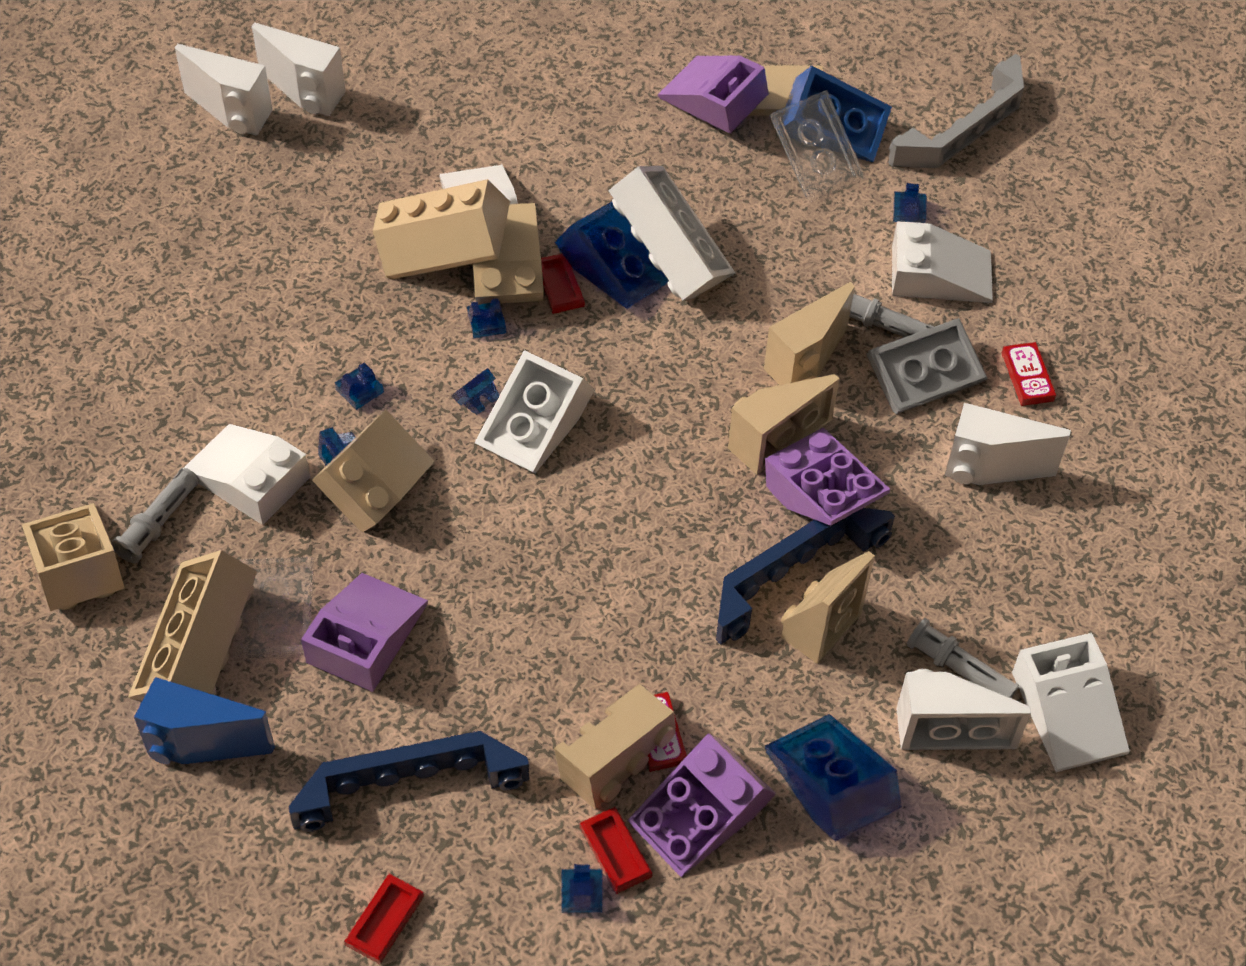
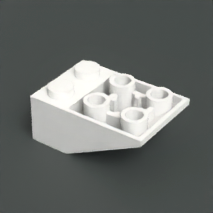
(1071, 701)

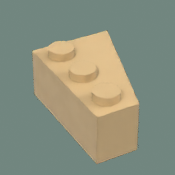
(616, 746)

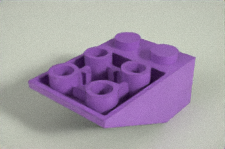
(718, 89)
(821, 479)
(362, 630)
(701, 804)

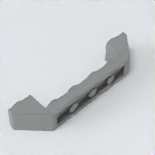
(917, 150)

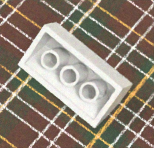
(670, 231)

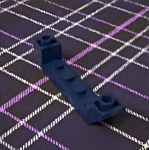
(863, 527)
(345, 776)

